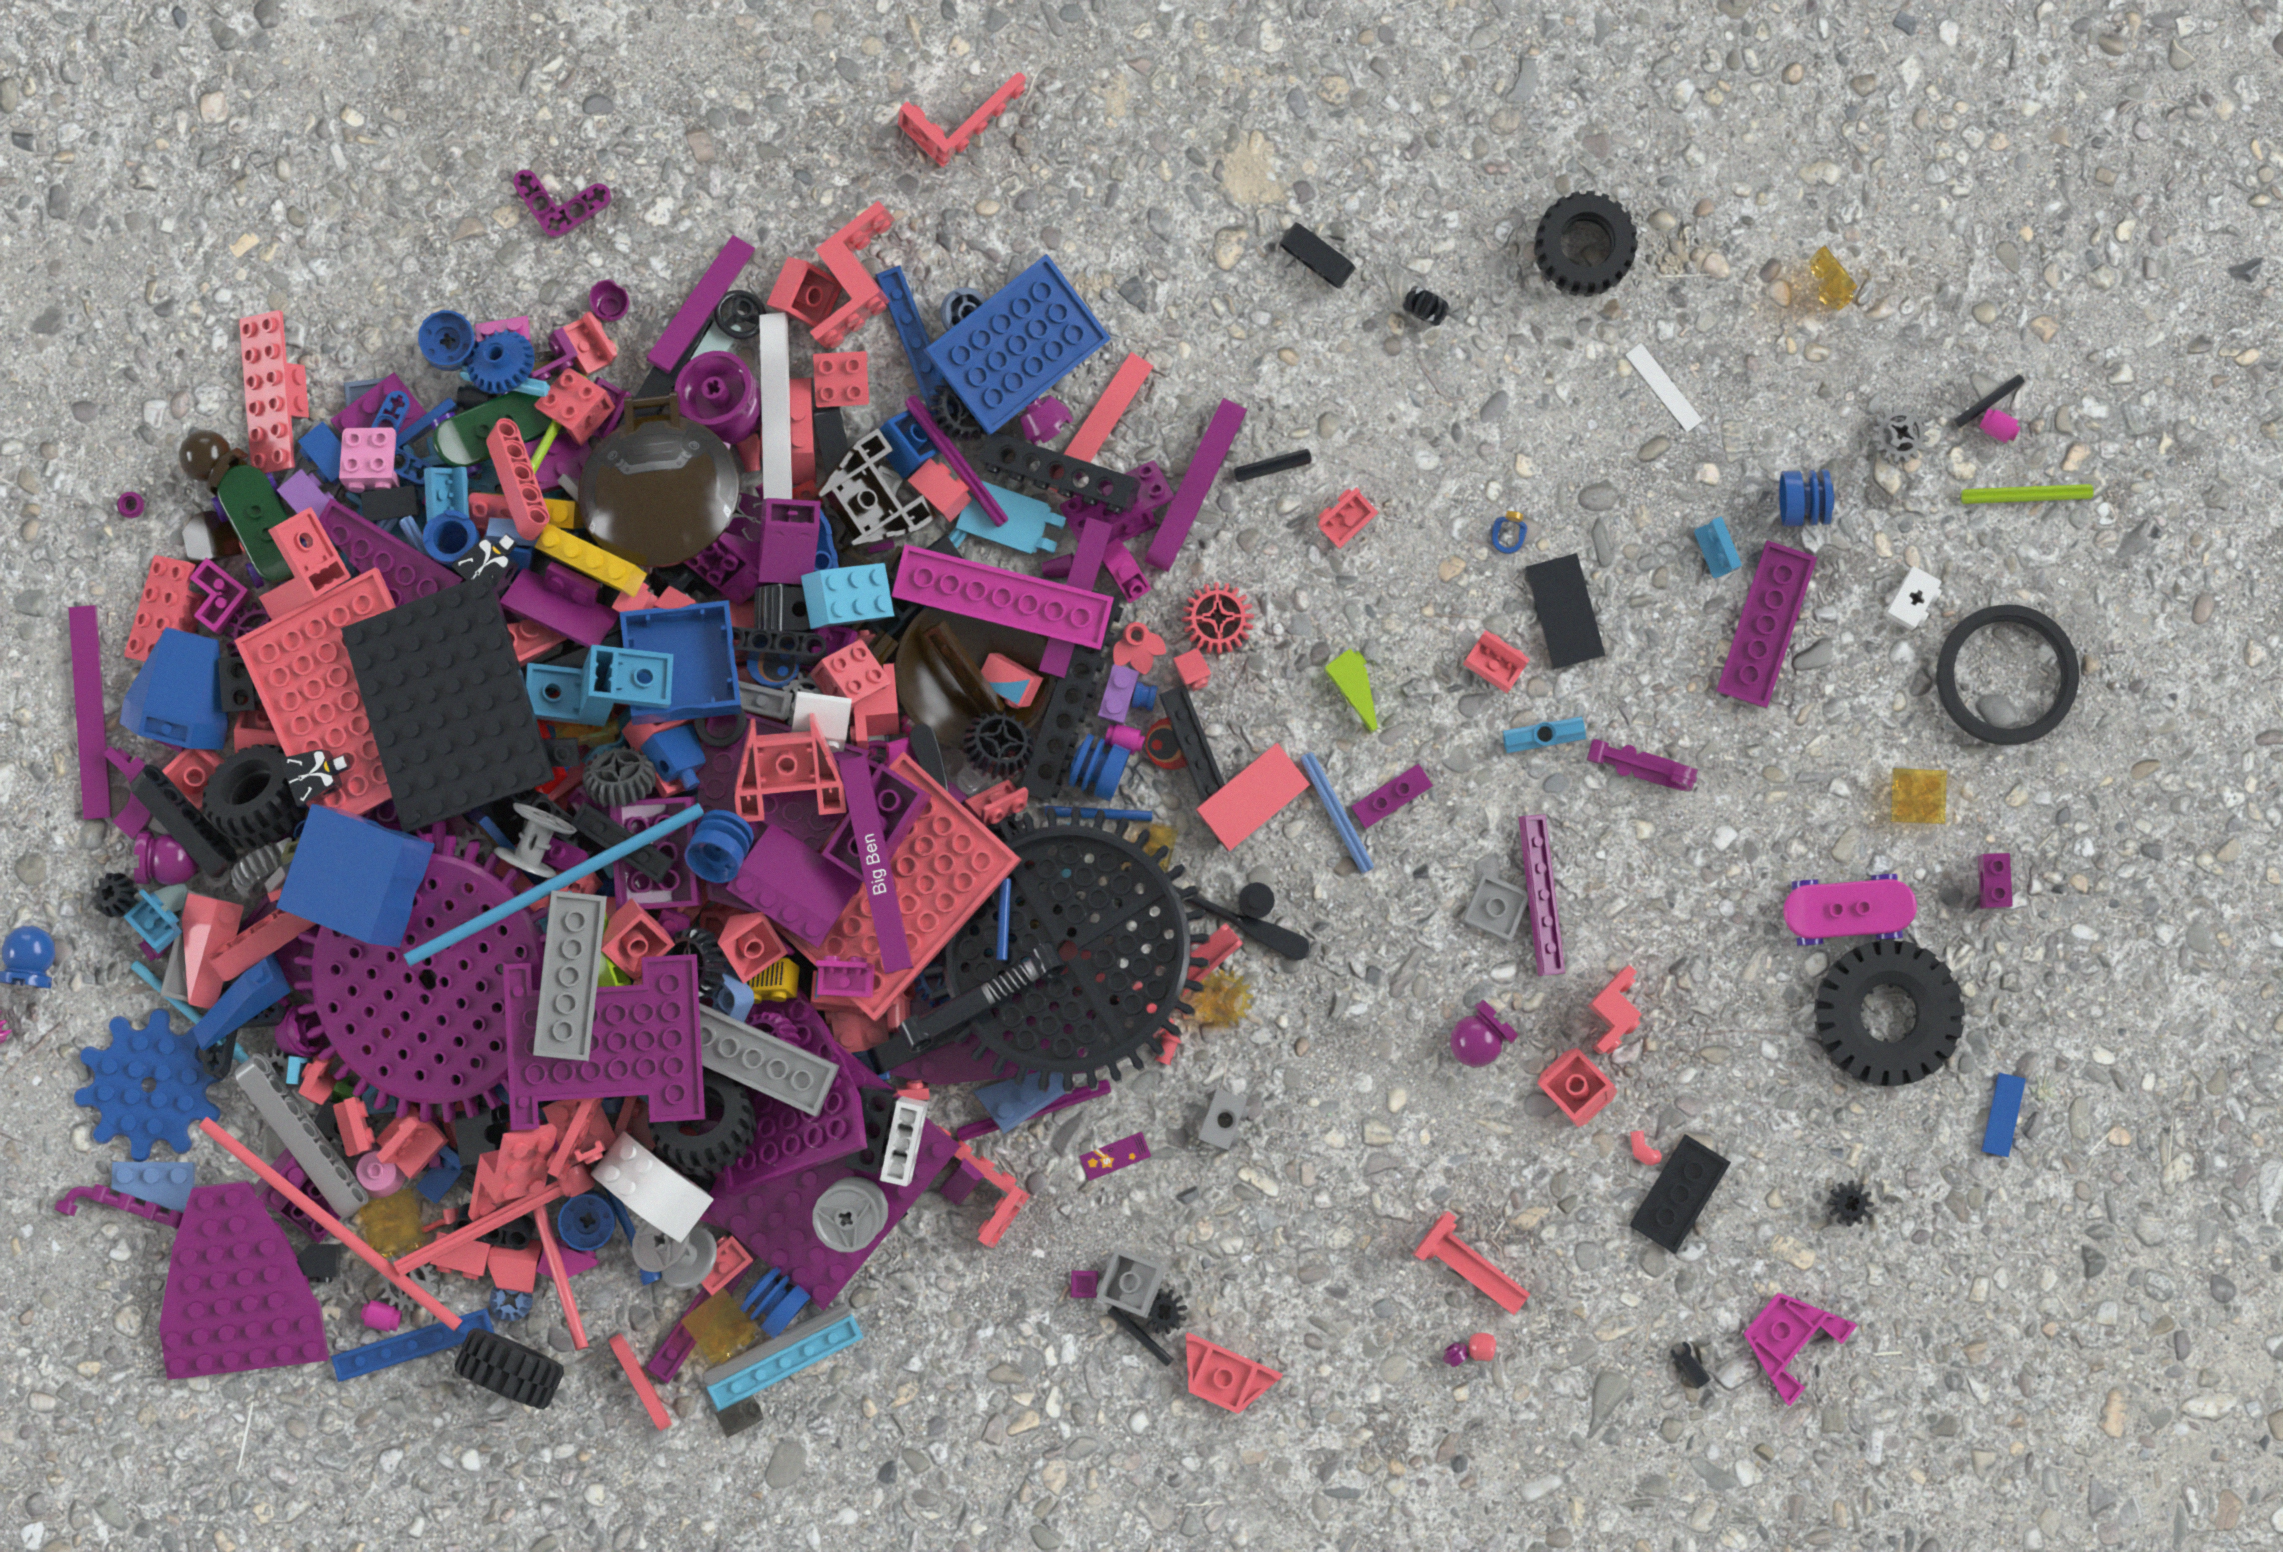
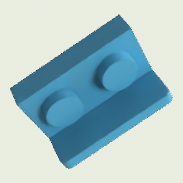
(1717, 548)

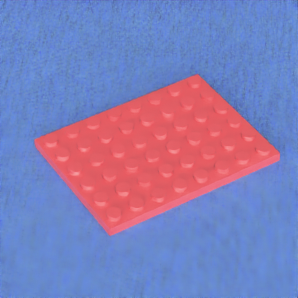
(312, 687)
(940, 881)

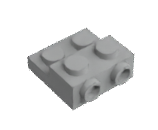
(1130, 1282)

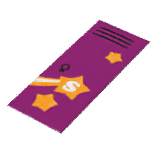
(1115, 1156)

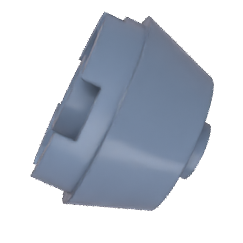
(958, 305)

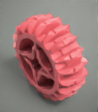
(1231, 617)

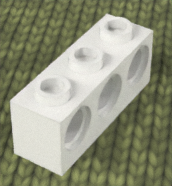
(904, 1141)

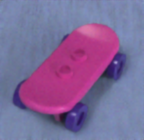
(1849, 909)

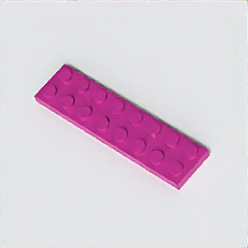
(1002, 597)

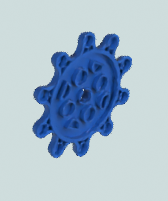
(119, 1089)

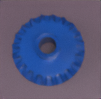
(506, 372)

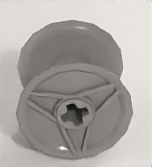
(534, 840)
(835, 1224)
(680, 1264)

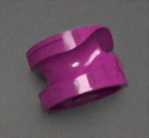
(721, 395)

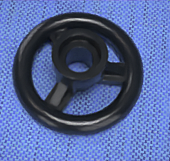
(742, 301)

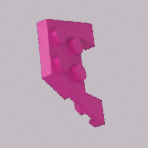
(1782, 1331)

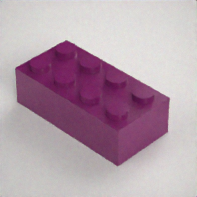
(899, 808)

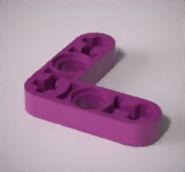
(552, 212)

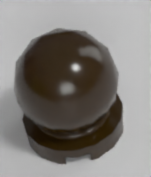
(208, 457)

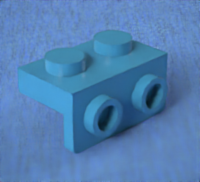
(446, 490)
(152, 922)

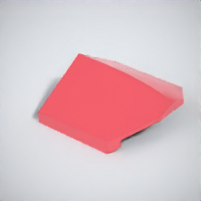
(515, 1268)

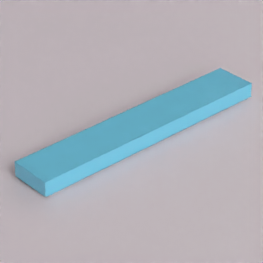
(785, 1363)

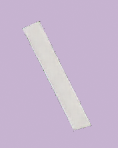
(1664, 387)

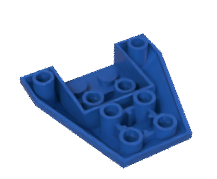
(179, 693)

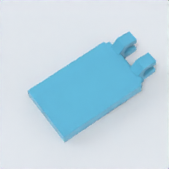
(1024, 525)

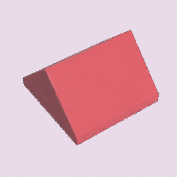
(750, 944)

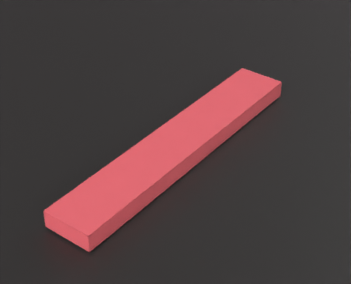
(1107, 411)

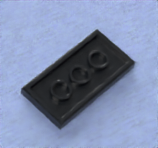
(1565, 611)
(1679, 1193)

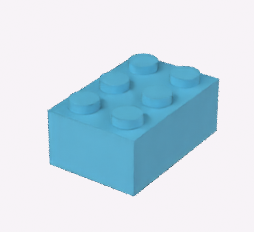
(847, 595)

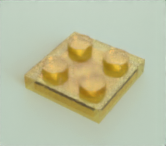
(1918, 796)

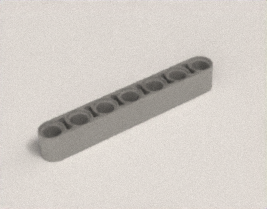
(301, 1135)

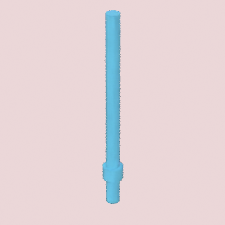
(183, 1006)

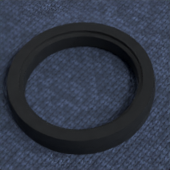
(2050, 631)

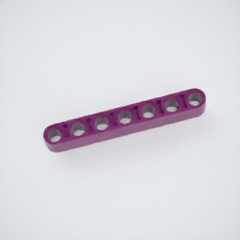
(1195, 485)

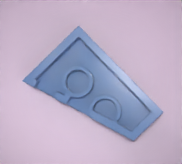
(1013, 1104)
(156, 1182)

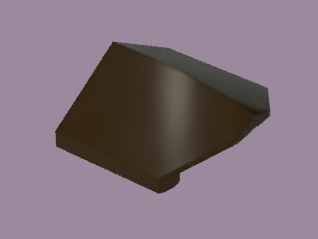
(210, 538)

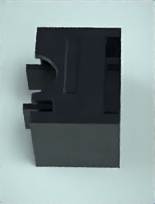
(479, 1133)

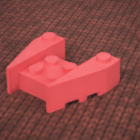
(785, 765)

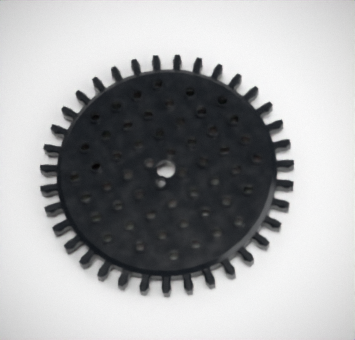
(1164, 991)

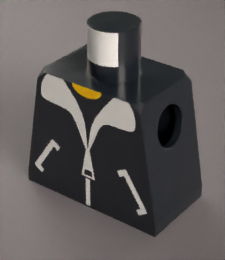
(490, 558)
(314, 775)

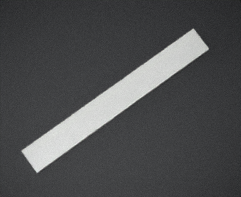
(775, 406)

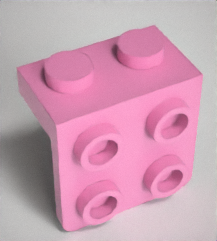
(368, 459)

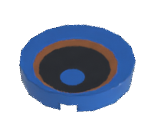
(772, 674)

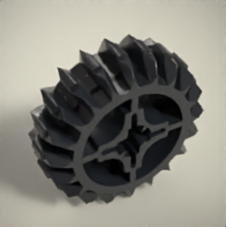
(952, 424)
(1012, 741)
(709, 957)

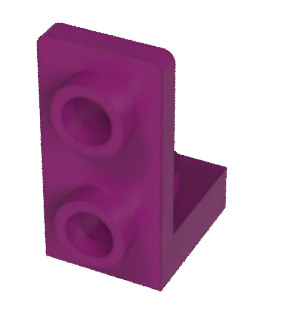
(563, 348)

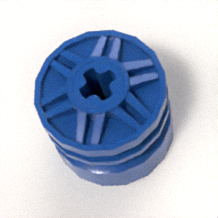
(434, 332)
(1803, 498)
(1098, 767)
(719, 846)
(573, 1227)
(774, 1302)

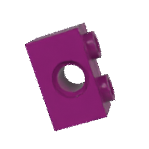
(1995, 881)

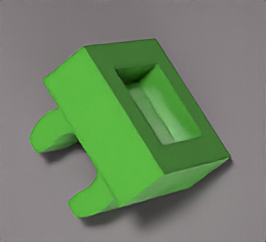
(343, 1091)

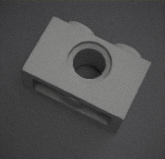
(1221, 1103)

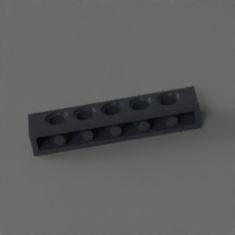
(999, 446)

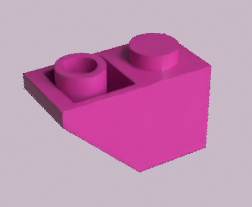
(1124, 571)
(573, 1260)

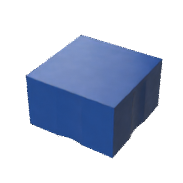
(355, 876)

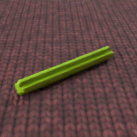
(2027, 494)

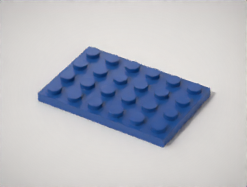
(1017, 344)

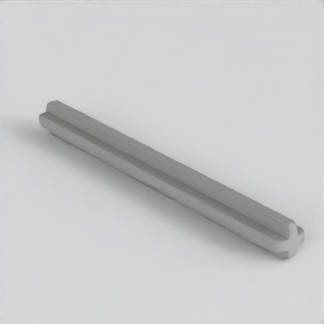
(775, 1345)

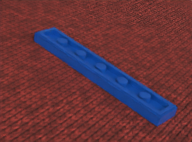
(911, 332)
(407, 1346)

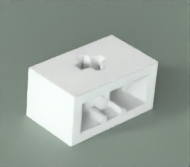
(1917, 583)

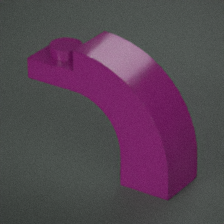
(135, 815)

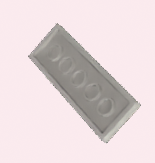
(569, 976)
(764, 1061)

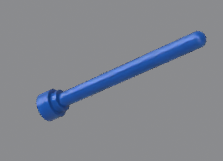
(627, 1225)

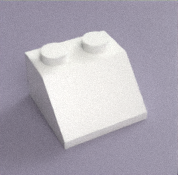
(830, 713)

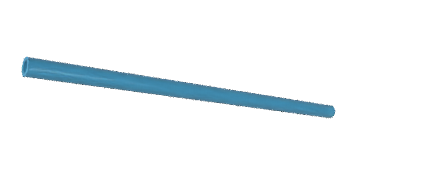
(555, 883)

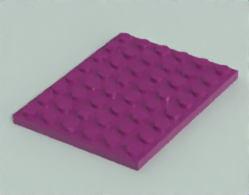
(779, 1215)

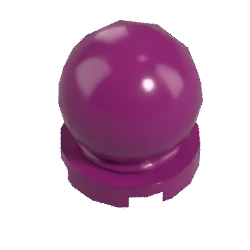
(162, 860)
(1480, 1037)

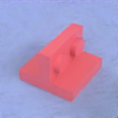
(410, 1142)

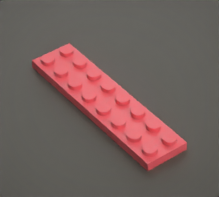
(573, 1137)

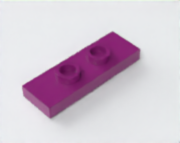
(1392, 796)
(563, 855)

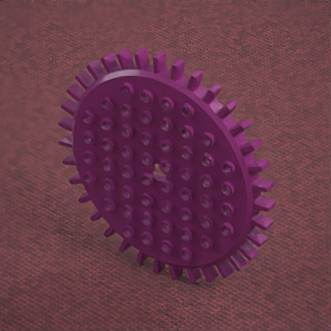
(402, 1080)

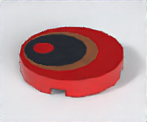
(1163, 746)

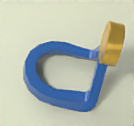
(1510, 516)

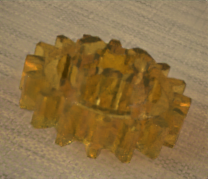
(1236, 992)

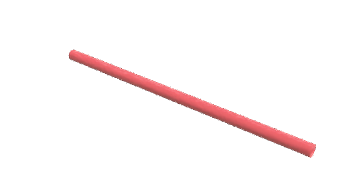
(330, 1223)
(558, 1270)

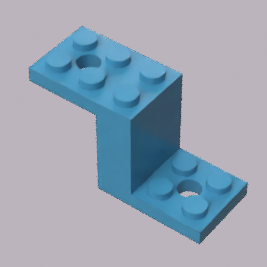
(605, 679)

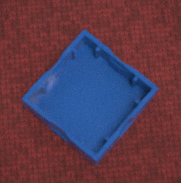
(702, 659)

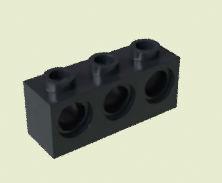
(883, 1119)

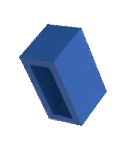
(325, 450)

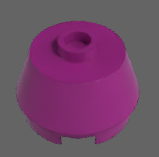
(1044, 419)
(292, 1034)

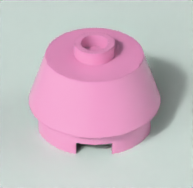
(375, 1177)

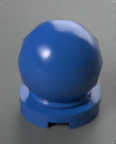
(449, 537)
(27, 955)

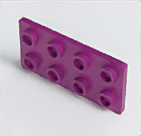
(1152, 494)
(561, 603)

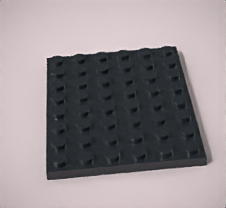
(447, 703)

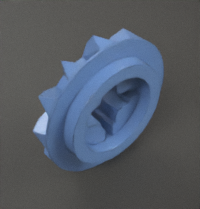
(508, 1312)

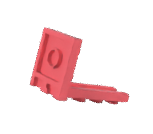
(931, 136)
(1221, 946)
(599, 1136)
(1005, 1209)
(1470, 1264)

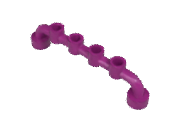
(123, 1202)

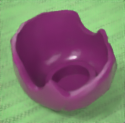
(608, 301)

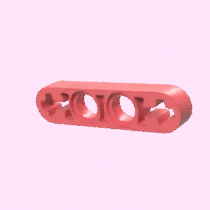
(640, 1382)

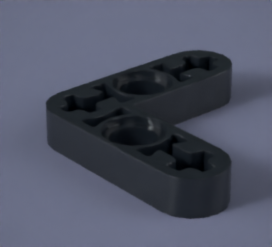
(226, 1051)

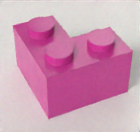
(225, 597)

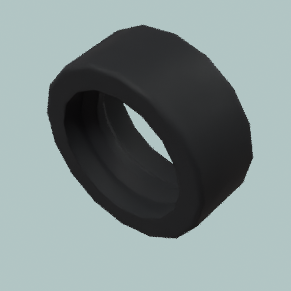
(724, 742)

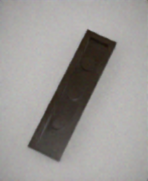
(963, 668)

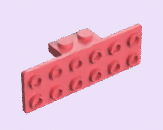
(272, 392)

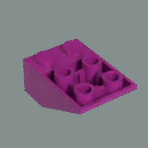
(787, 539)
(730, 566)
(291, 1170)

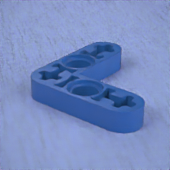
(401, 413)

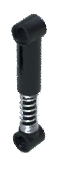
(921, 1030)

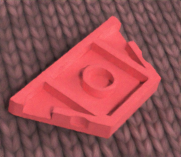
(1225, 1375)

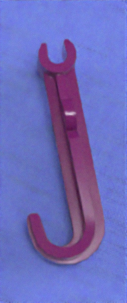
(1644, 765)

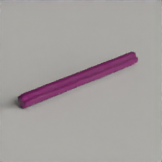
(956, 461)
(1078, 1095)

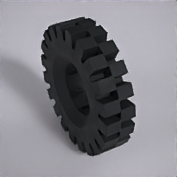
(1936, 1005)

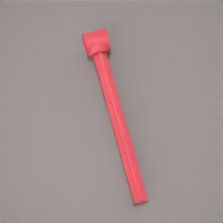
(575, 1183)

